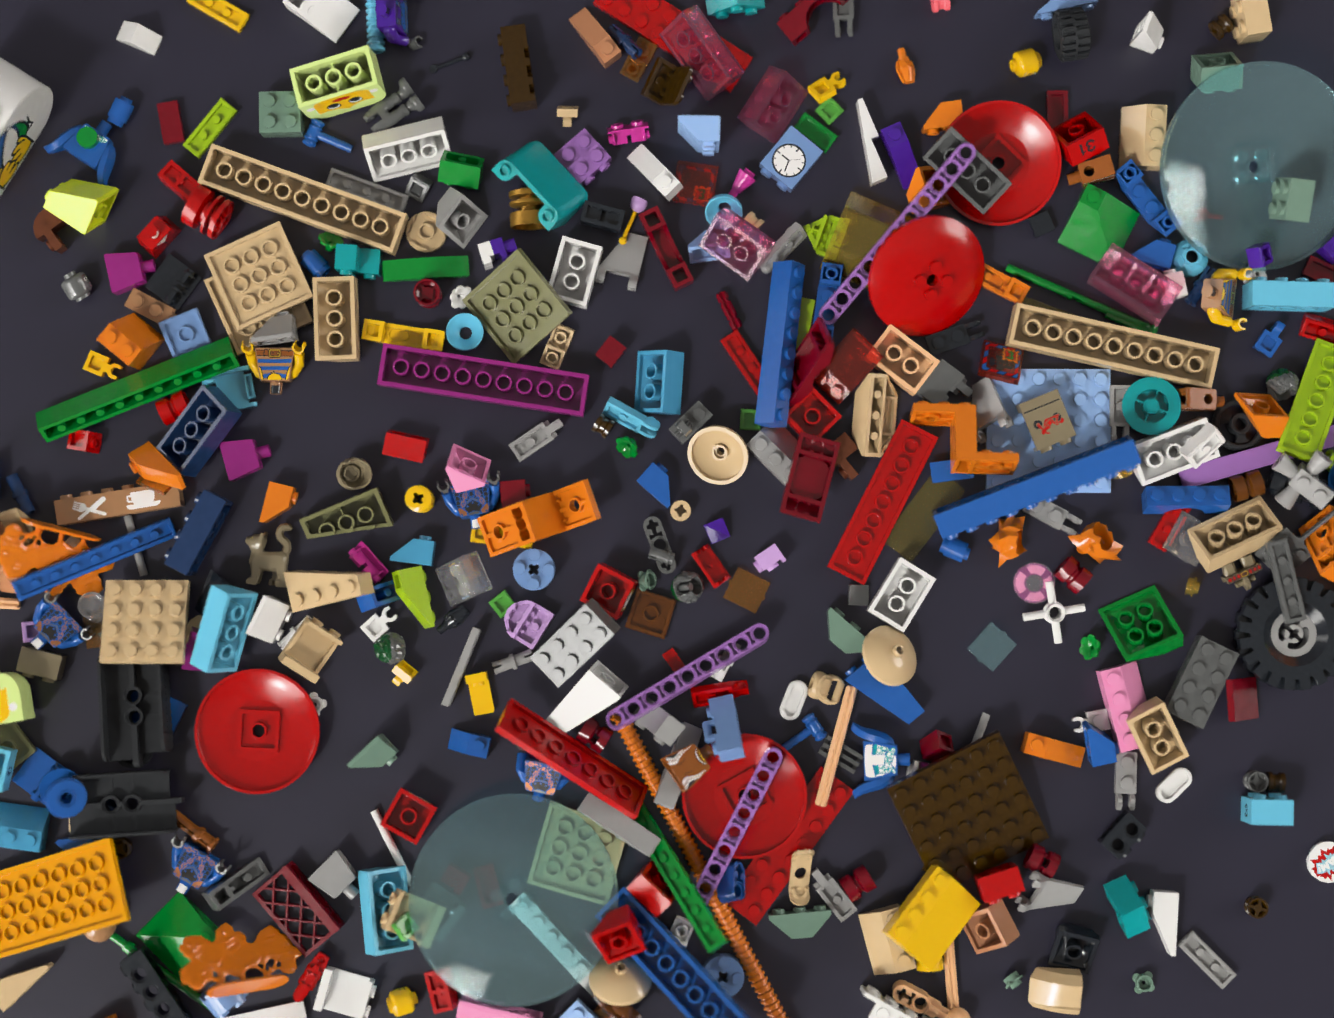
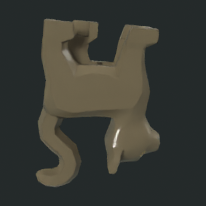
(269, 561)

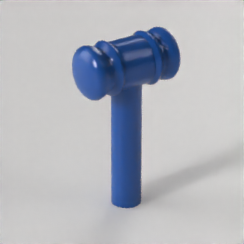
(314, 134)
(813, 727)

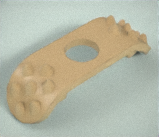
(799, 887)

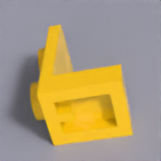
(480, 693)

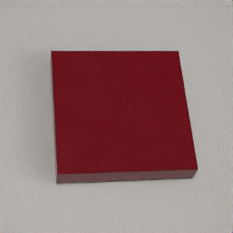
(1242, 699)

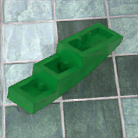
(425, 268)

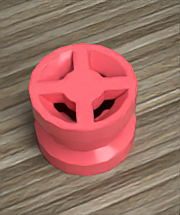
(940, 4)

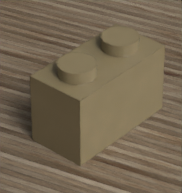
(41, 663)

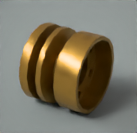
(529, 207)

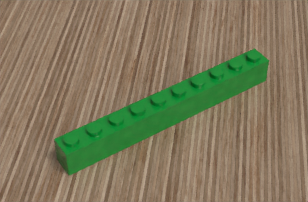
(137, 389)

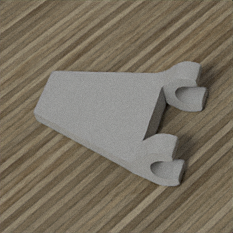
(625, 260)
(988, 408)
(1048, 893)

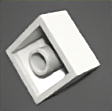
(270, 619)

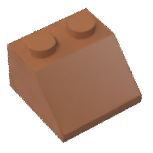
(991, 927)

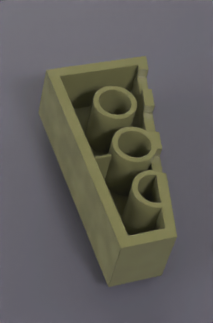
(353, 514)

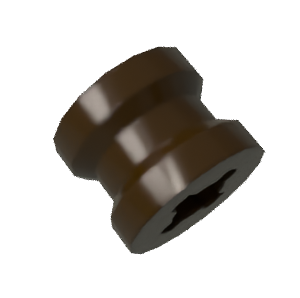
(1221, 26)
(603, 425)
(1277, 782)
(120, 852)
(1260, 909)

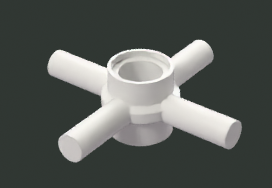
(1062, 611)

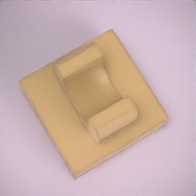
(567, 113)

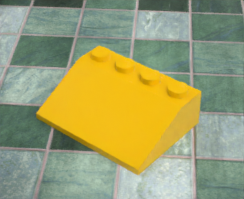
(931, 917)

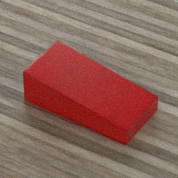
(673, 660)

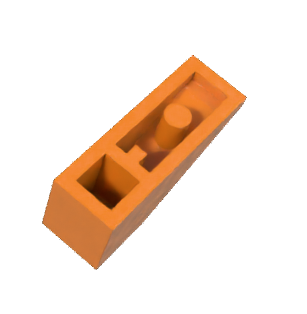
(154, 466)
(1052, 749)

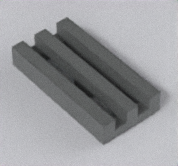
(855, 763)

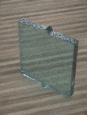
(991, 646)

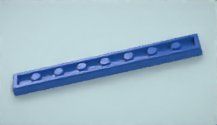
(93, 558)

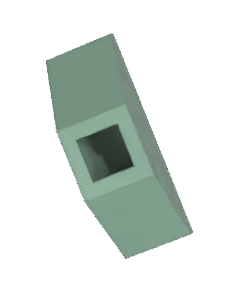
(844, 634)
(800, 921)

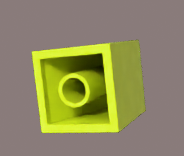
(81, 203)

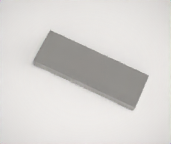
(1206, 959)

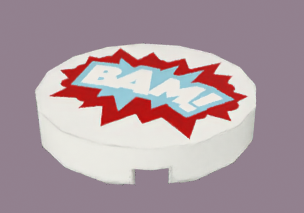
(1321, 861)

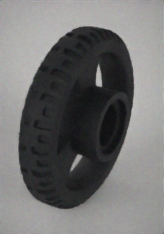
(1241, 442)

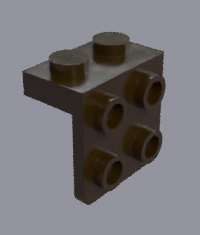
(667, 83)

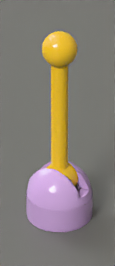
(637, 205)

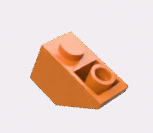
(942, 117)

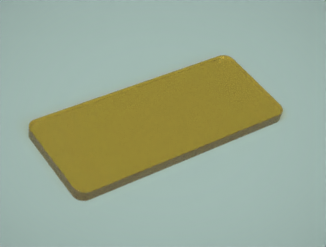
(917, 520)

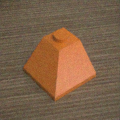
(919, 179)
(1263, 413)

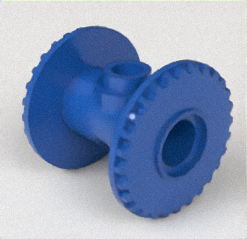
(62, 793)

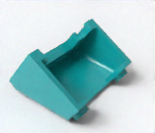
(547, 179)

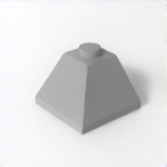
(458, 217)
(277, 330)

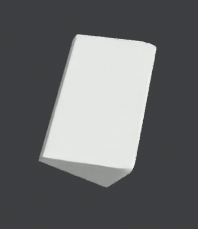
(1202, 445)

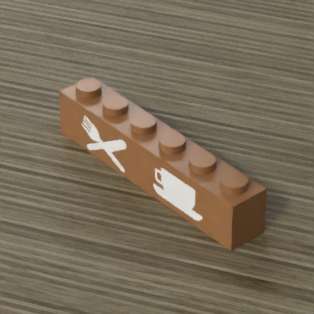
(113, 504)

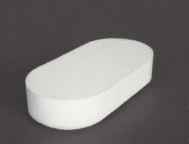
(793, 700)
(1173, 784)

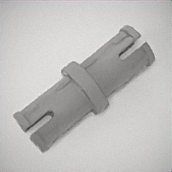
(512, 661)

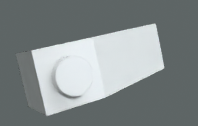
(1148, 34)
(655, 172)
(1164, 912)

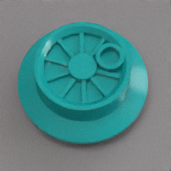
(1151, 405)

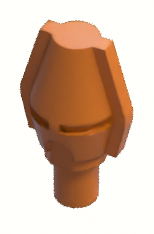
(905, 67)

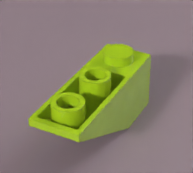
(412, 590)

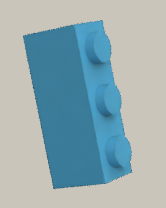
(659, 382)
(23, 827)

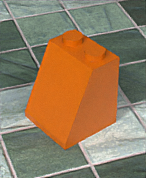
(131, 340)

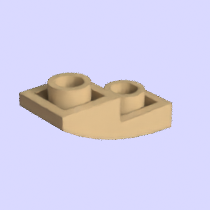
(557, 346)

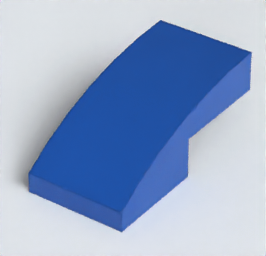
(942, 472)

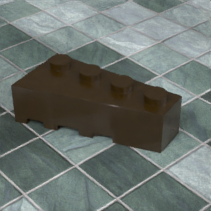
(518, 68)

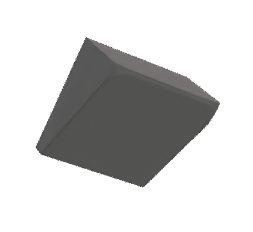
(418, 187)
(858, 595)

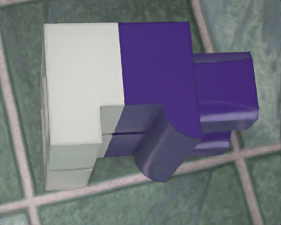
(496, 250)

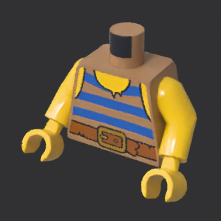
(1219, 297)
(275, 364)

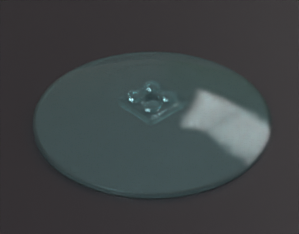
(1243, 116)
(462, 887)

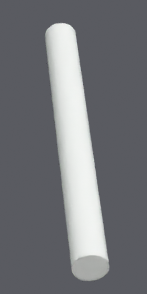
(390, 843)

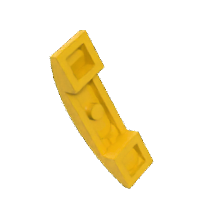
(403, 335)

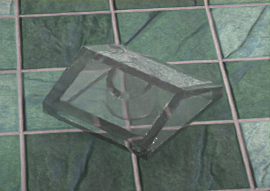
(1178, 541)

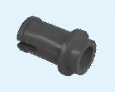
(661, 555)

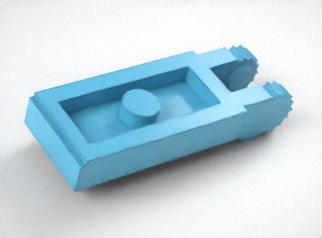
(631, 418)

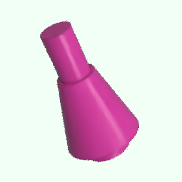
(742, 181)

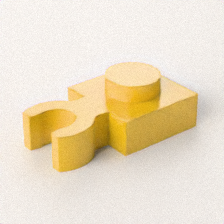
(825, 89)
(99, 365)

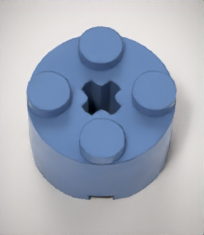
(522, 569)
(726, 963)
(220, 1005)

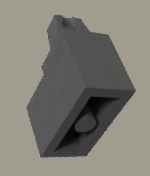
(942, 381)
(690, 422)

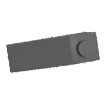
(235, 884)

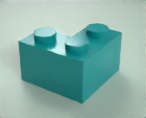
(723, 8)
(353, 261)
(1128, 906)

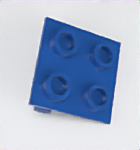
(33, 771)

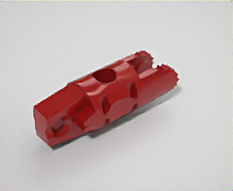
(311, 976)

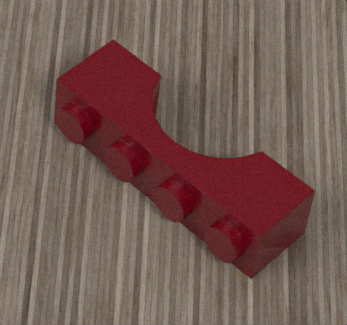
(796, 22)
(665, 248)

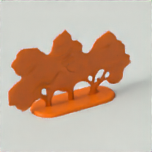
(19, 559)
(234, 956)

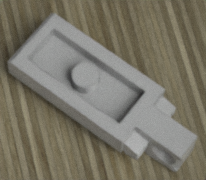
(535, 439)
(833, 895)

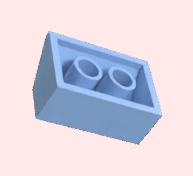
(701, 132)

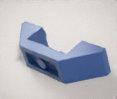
(1143, 199)
(828, 282)

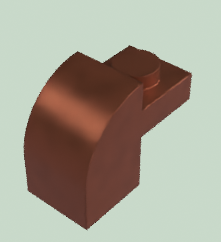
(45, 228)
(846, 448)

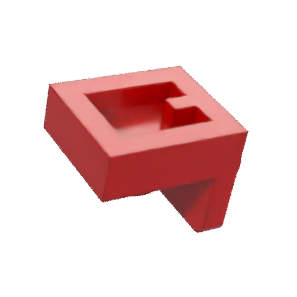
(85, 441)

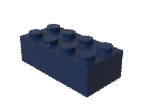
(199, 430)
(198, 532)

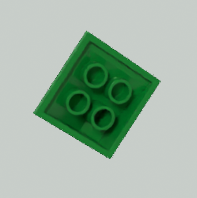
(1097, 223)
(1142, 625)
(169, 928)

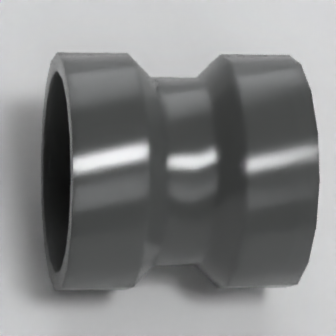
(1259, 781)

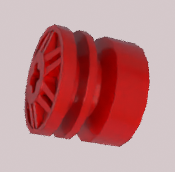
(207, 212)

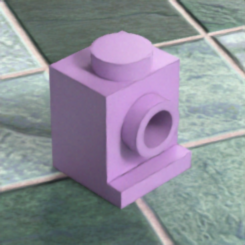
(768, 559)

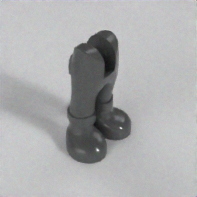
(384, 106)

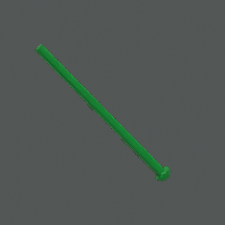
(1111, 313)

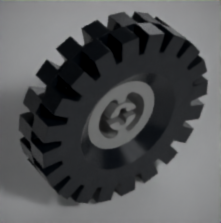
(1269, 656)

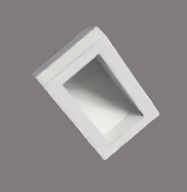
(139, 37)

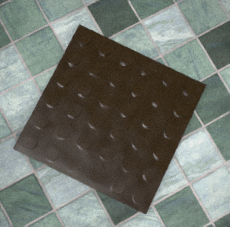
(968, 809)

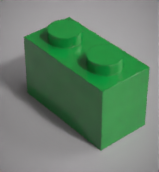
(461, 169)

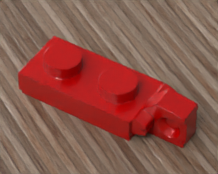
(702, 693)

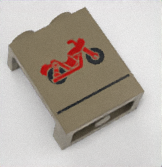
(1047, 421)

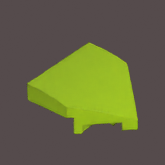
(821, 233)

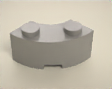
(661, 724)

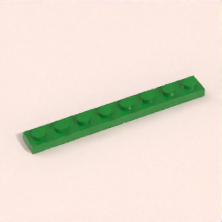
(683, 887)

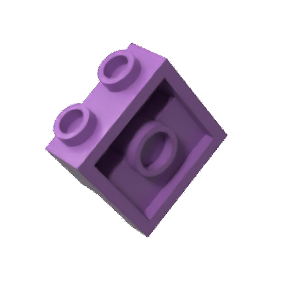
(583, 157)

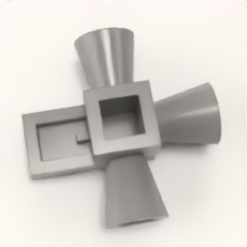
(1304, 480)

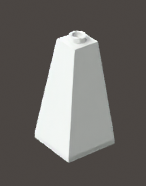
(588, 697)

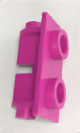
(635, 129)
(364, 556)

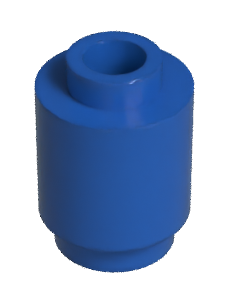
(120, 111)
(315, 263)
(955, 549)

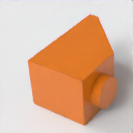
(278, 500)

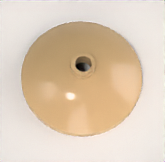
(713, 464)
(889, 656)
(619, 982)

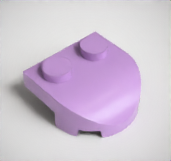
(527, 622)

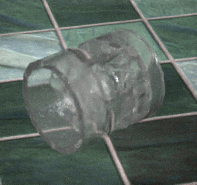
(92, 607)

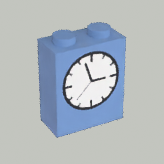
(790, 159)

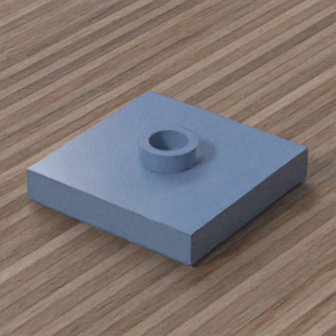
(184, 332)

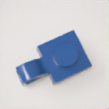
(1268, 341)

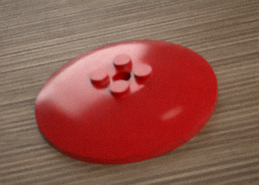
(1029, 157)
(906, 261)
(227, 735)
(716, 794)

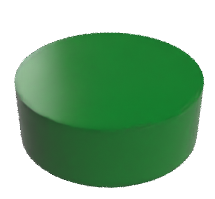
(87, 137)

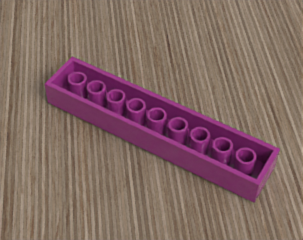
(483, 380)

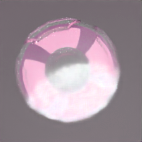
(1030, 582)

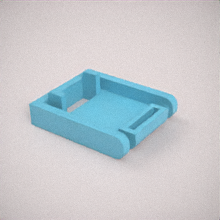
(236, 386)

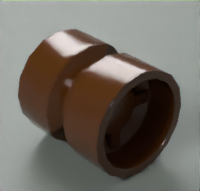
(1243, 486)

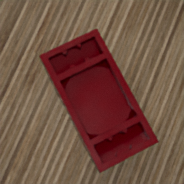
(810, 358)
(809, 477)

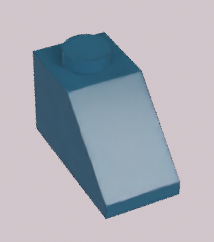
(416, 551)

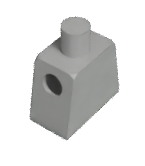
(336, 876)

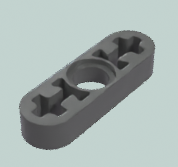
(648, 532)

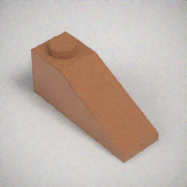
(596, 38)

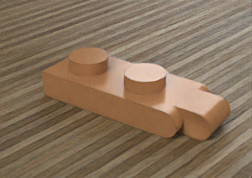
(149, 306)

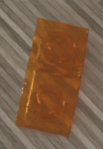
(635, 68)

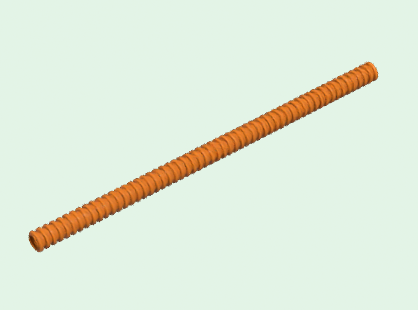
(697, 865)

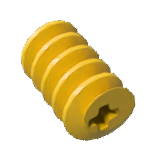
(412, 496)

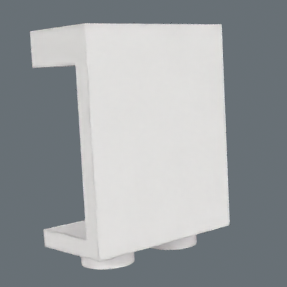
(345, 993)

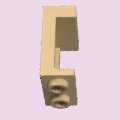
(310, 648)
(398, 905)

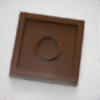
(650, 613)

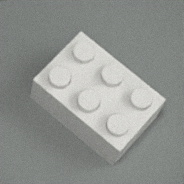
(575, 271)
(901, 594)

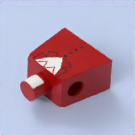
(158, 235)

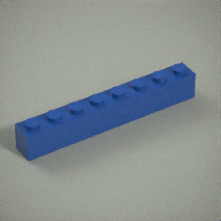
(780, 344)

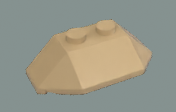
(874, 414)

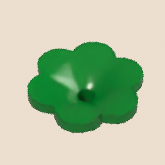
(329, 240)
(627, 446)
(1089, 647)

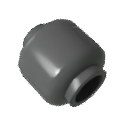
(76, 286)

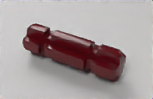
(729, 310)

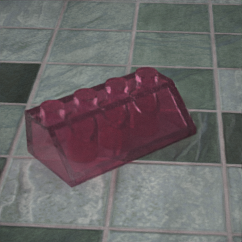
(700, 47)
(1134, 284)

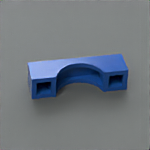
(1167, 498)

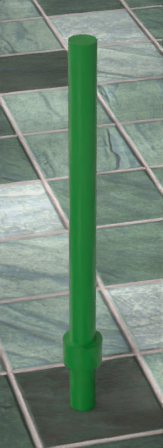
(129, 947)

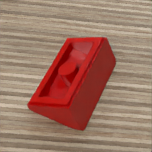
(1316, 326)

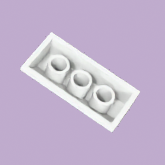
(405, 149)
(1161, 452)

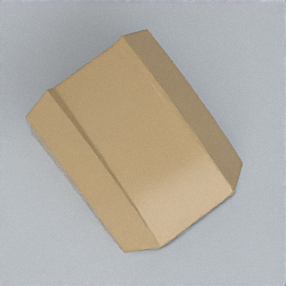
(1056, 989)

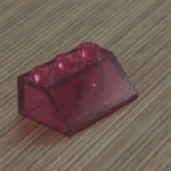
(773, 104)
(737, 243)

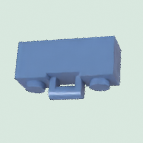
(728, 736)

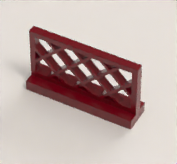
(313, 901)

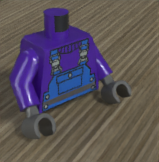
(393, 23)

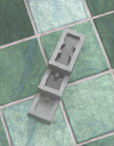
(668, 790)
(619, 824)

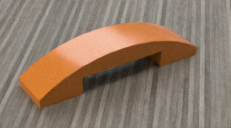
(1003, 285)

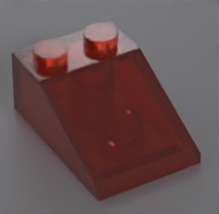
(848, 367)

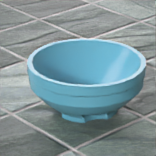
(713, 205)
(1181, 263)
(461, 321)

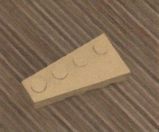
(322, 588)

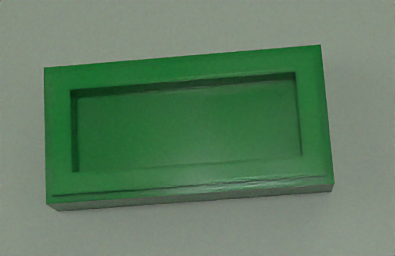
(816, 132)

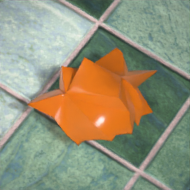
(1009, 538)
(1097, 542)

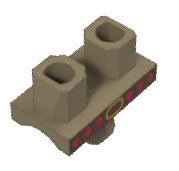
(1249, 566)

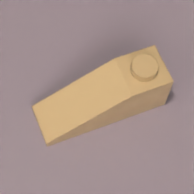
(17, 984)

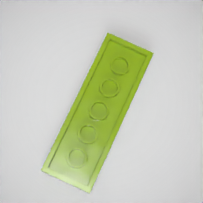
(1312, 406)

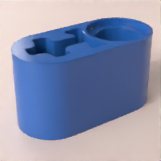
(732, 883)

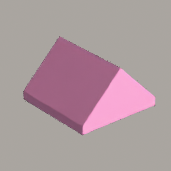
(466, 469)

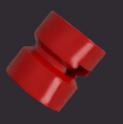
(172, 408)

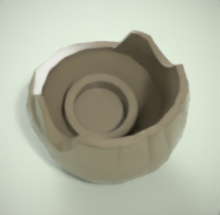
(354, 473)

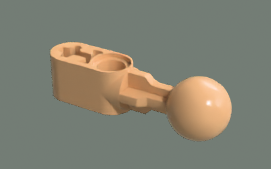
(931, 1007)

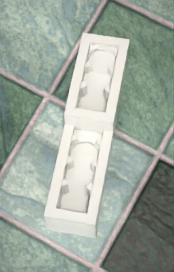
(869, 134)

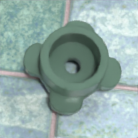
(646, 580)
(1013, 980)
(1139, 987)

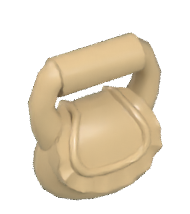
(820, 686)

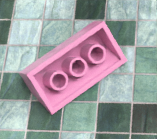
(1121, 694)
(475, 1009)

